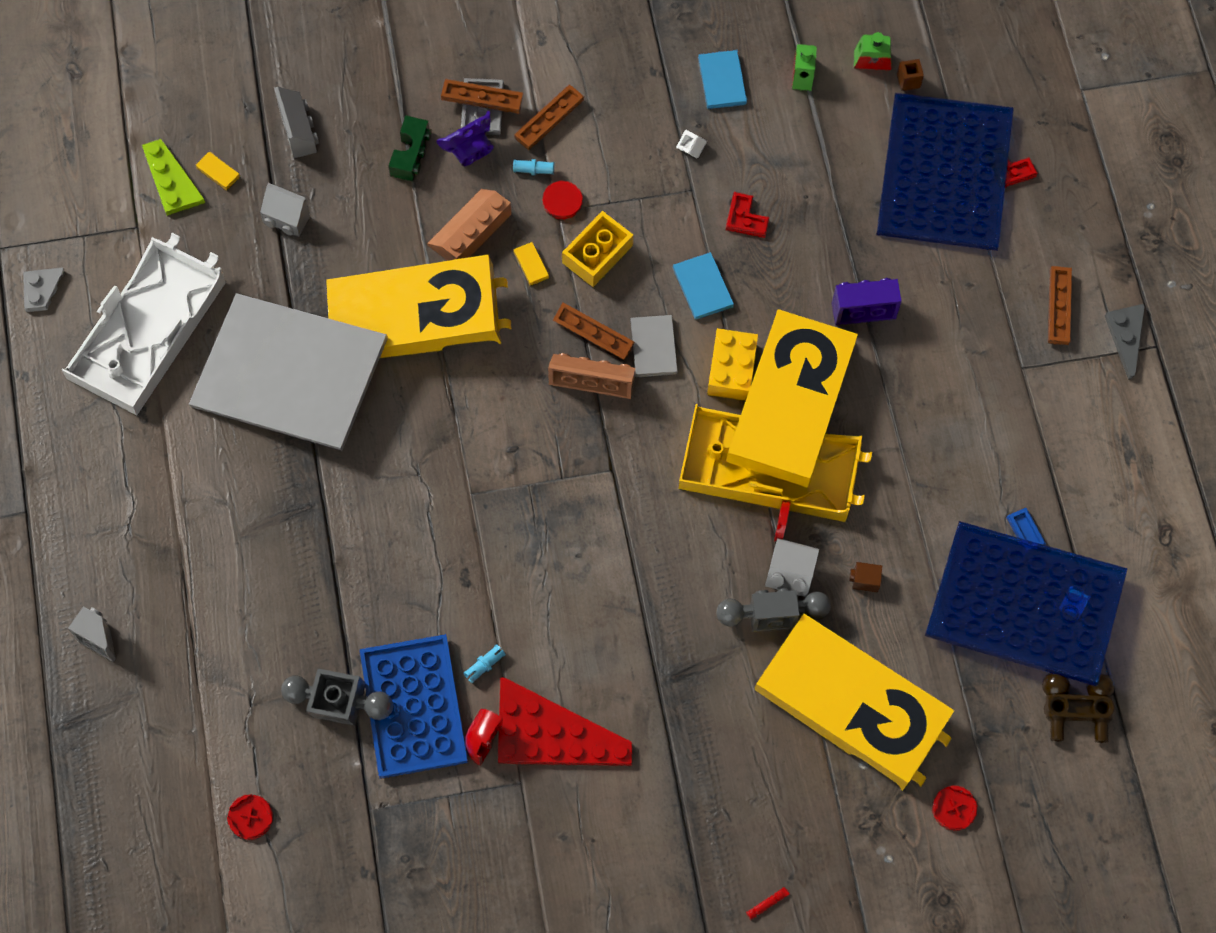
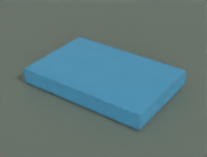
(722, 79)
(703, 286)

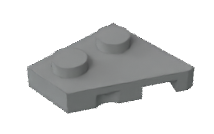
(40, 287)

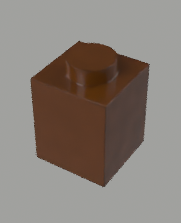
(910, 74)
(866, 577)

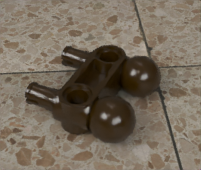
(1078, 706)

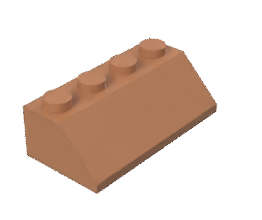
(471, 225)
(591, 375)

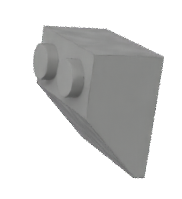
(284, 210)
(792, 567)
(92, 631)

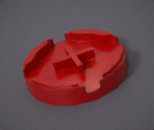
(562, 200)
(783, 516)
(954, 808)
(250, 817)

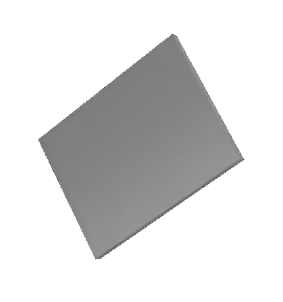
(288, 371)

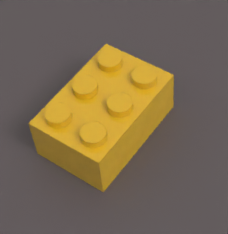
(597, 249)
(732, 364)

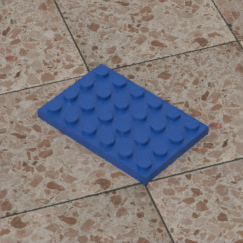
(425, 717)

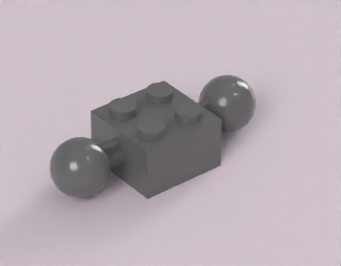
(773, 609)
(336, 697)

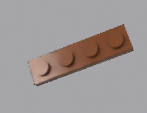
(482, 96)
(549, 117)
(1059, 305)
(594, 331)

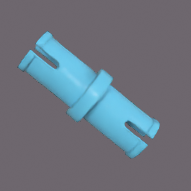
(533, 167)
(484, 663)

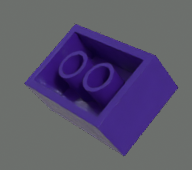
(866, 301)

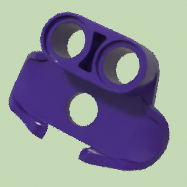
(472, 145)

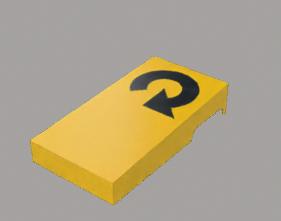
(422, 304)
(792, 398)
(855, 701)

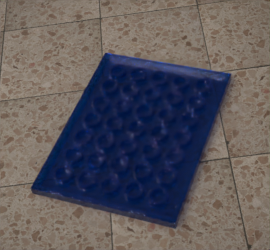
(945, 171)
(1027, 603)

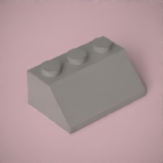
(296, 122)

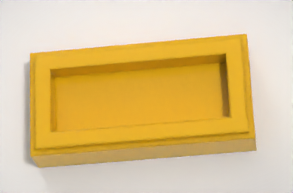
(217, 171)
(531, 264)

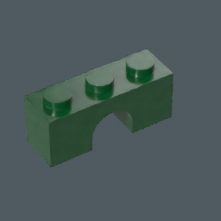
(406, 163)

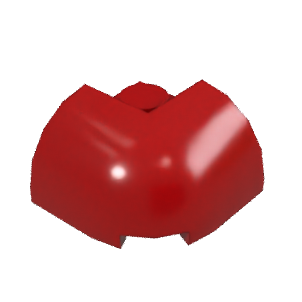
(481, 734)

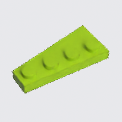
(172, 182)

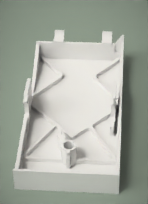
(145, 325)

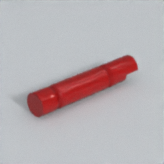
(767, 903)

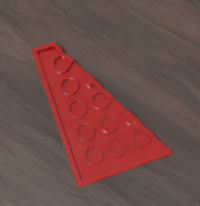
(549, 734)

